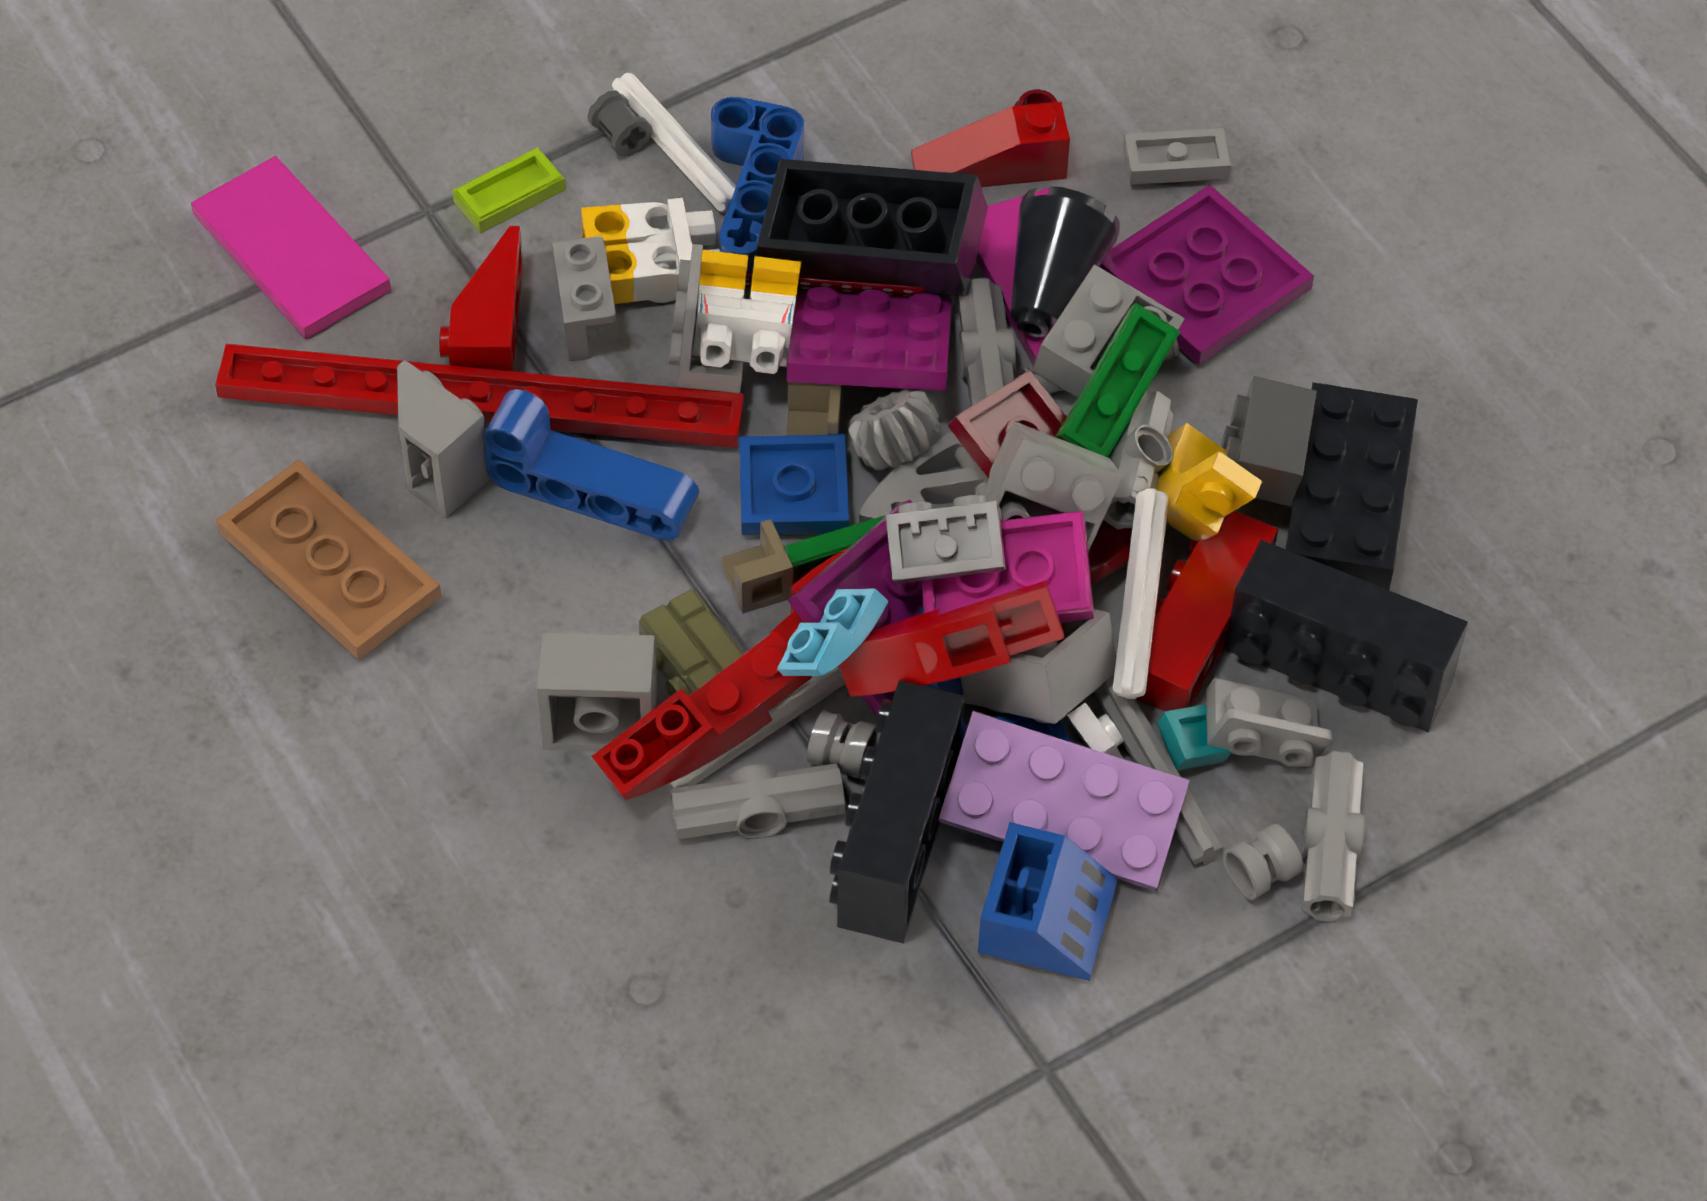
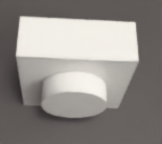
(1096, 733)

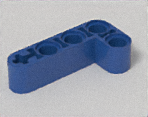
(754, 137)
(580, 475)

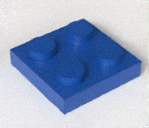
(794, 483)

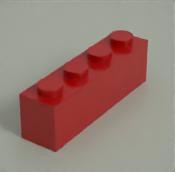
(1197, 611)

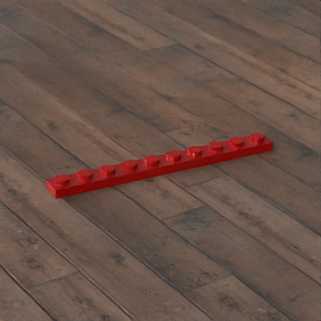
(572, 402)

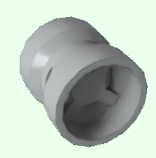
(840, 742)
(1263, 861)

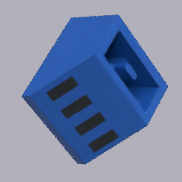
(1046, 903)

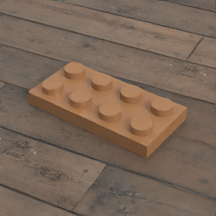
(328, 559)

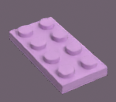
(1098, 801)

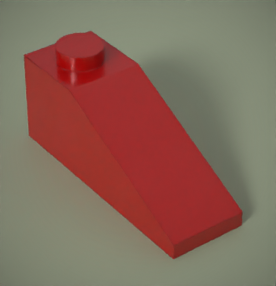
(1004, 148)
(487, 311)

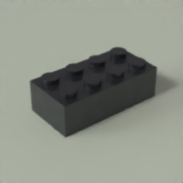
(875, 224)
(1354, 482)
(1345, 636)
(897, 812)

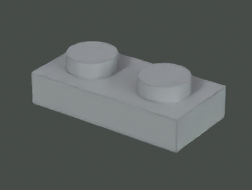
(1176, 156)

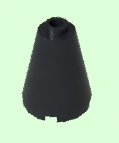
(1055, 250)

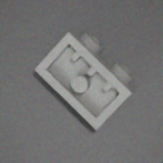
(583, 291)
(945, 540)
(1264, 723)

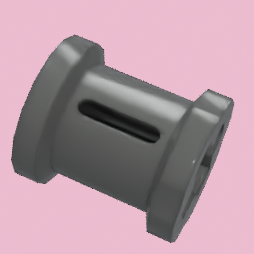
(621, 125)

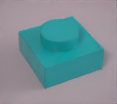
(1186, 738)

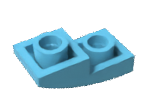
(844, 626)

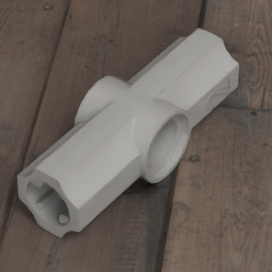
(984, 340)
(1140, 456)
(757, 801)
(1333, 837)

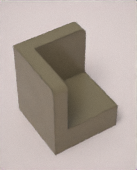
(814, 409)
(760, 573)

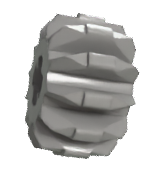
(895, 429)

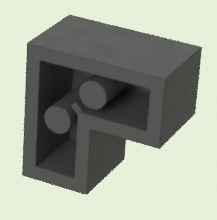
(1271, 436)

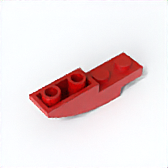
(953, 643)
(699, 727)

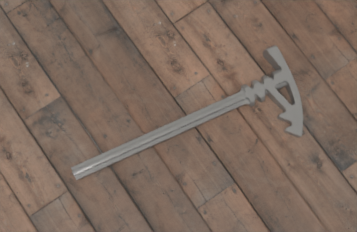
(925, 482)

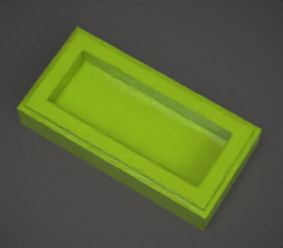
(508, 190)

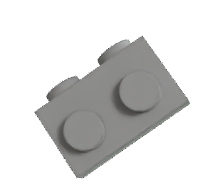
(691, 370)

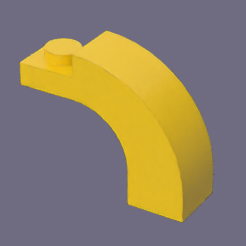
(1202, 484)

